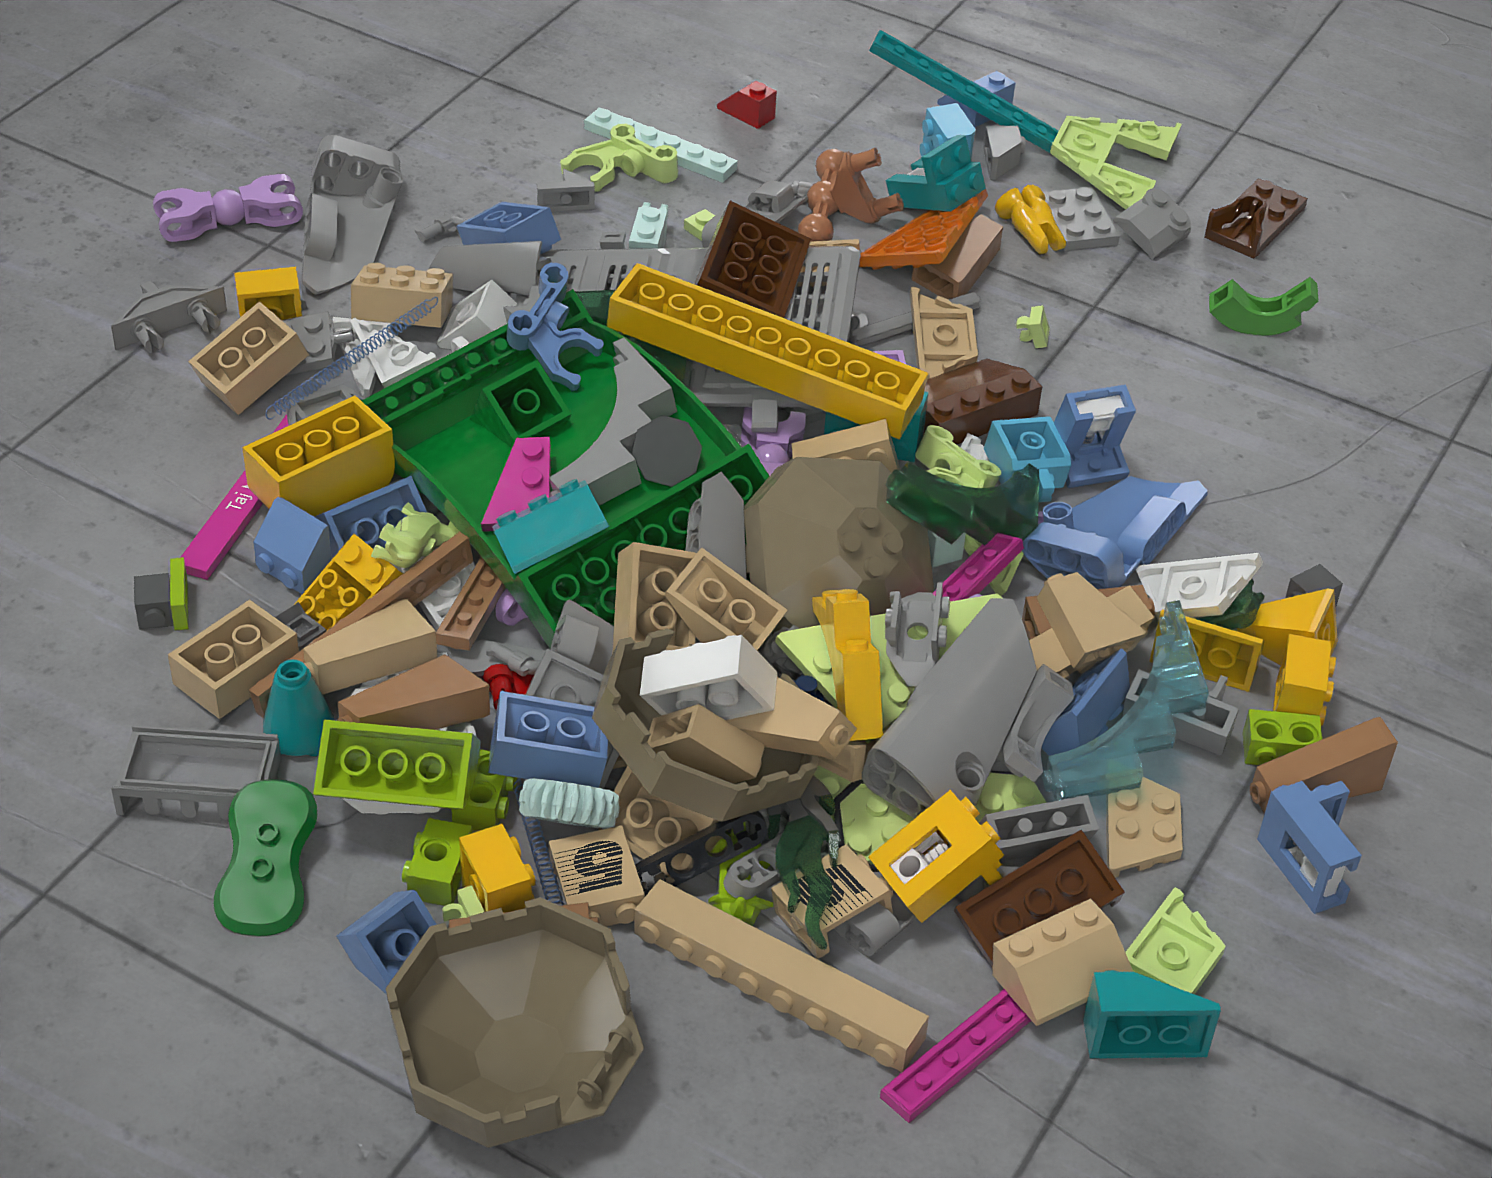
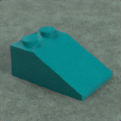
(1146, 1018)

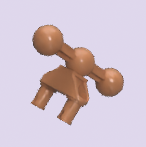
(844, 189)

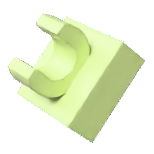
(1037, 327)
(467, 905)

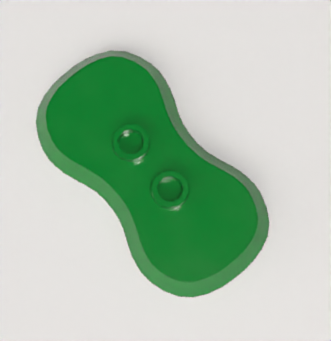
(263, 881)

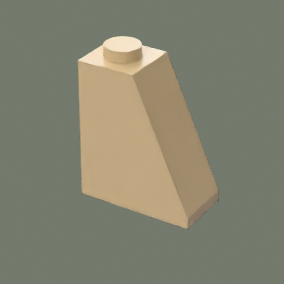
(1086, 620)
(707, 744)

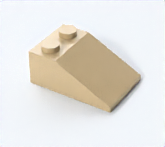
(722, 603)

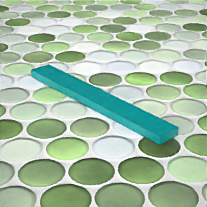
(963, 90)

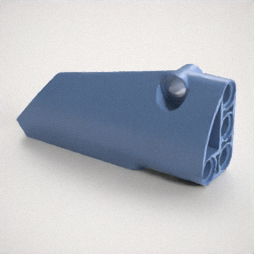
(1112, 530)

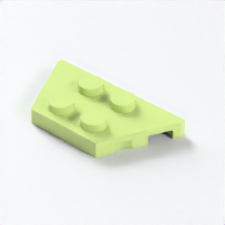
(1176, 946)

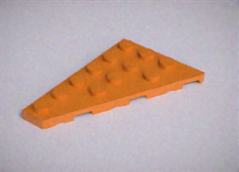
(923, 239)

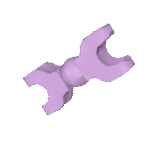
(200, 211)
(773, 447)

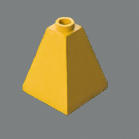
(1301, 615)

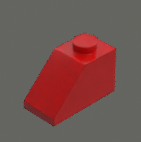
(752, 104)

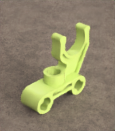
(627, 153)
(938, 450)

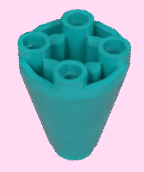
(296, 710)

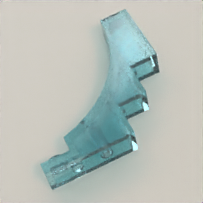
(1112, 759)

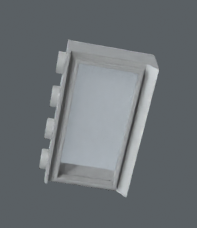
(192, 767)

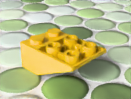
(346, 583)

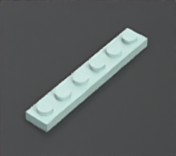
(689, 155)

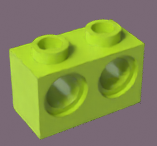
(1277, 734)
(487, 798)

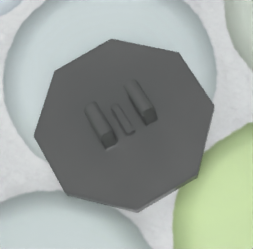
(666, 451)

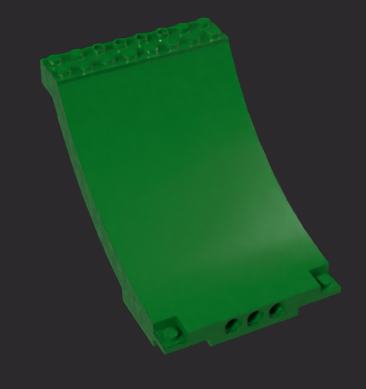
(468, 408)

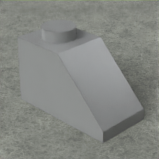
(1002, 149)

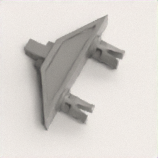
(165, 310)

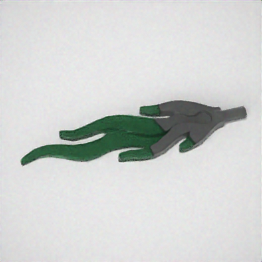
(801, 849)

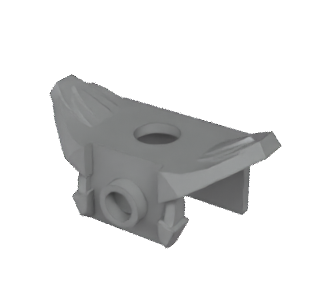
(909, 656)

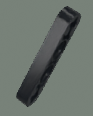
(695, 847)

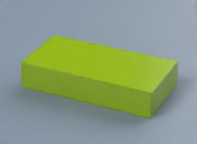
(179, 593)

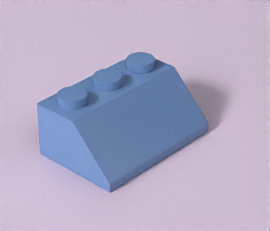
(370, 514)
(1095, 701)
(547, 741)

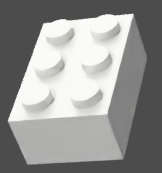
(719, 675)

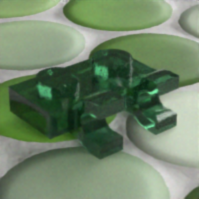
(1241, 611)

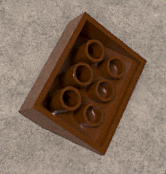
(753, 260)
(977, 395)

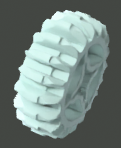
(569, 803)

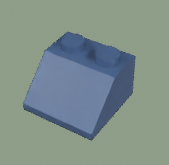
(995, 83)
(292, 545)
(386, 936)

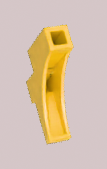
(853, 659)

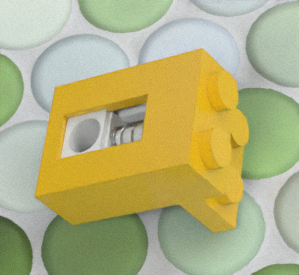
(941, 869)

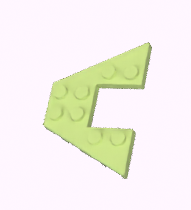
(1087, 142)

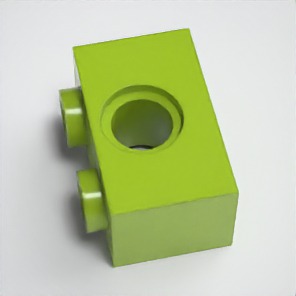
(436, 862)

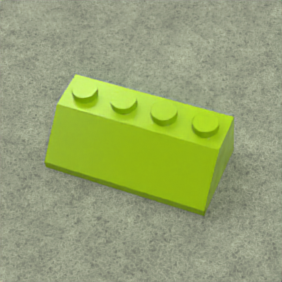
(396, 764)

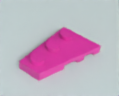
(522, 479)

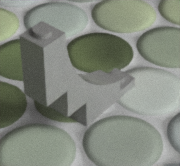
(639, 400)

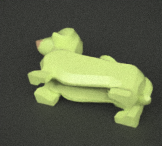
(412, 537)

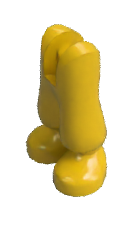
(1031, 217)

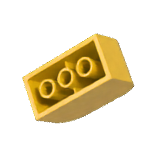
(322, 459)

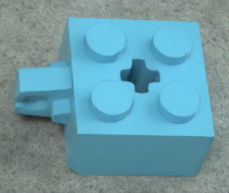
(943, 124)
(1029, 440)

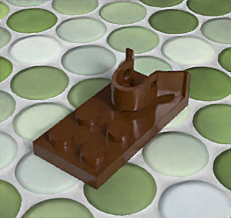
(1254, 218)
(1039, 890)

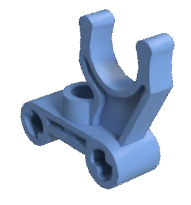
(540, 327)

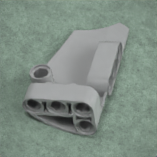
(346, 210)
(956, 715)

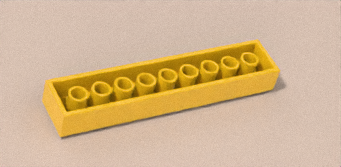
(766, 349)

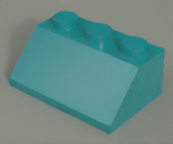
(549, 525)

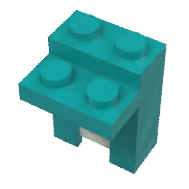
(940, 178)

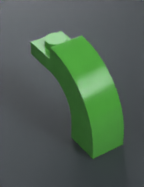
(1259, 315)

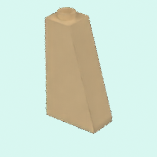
(372, 648)
(799, 724)

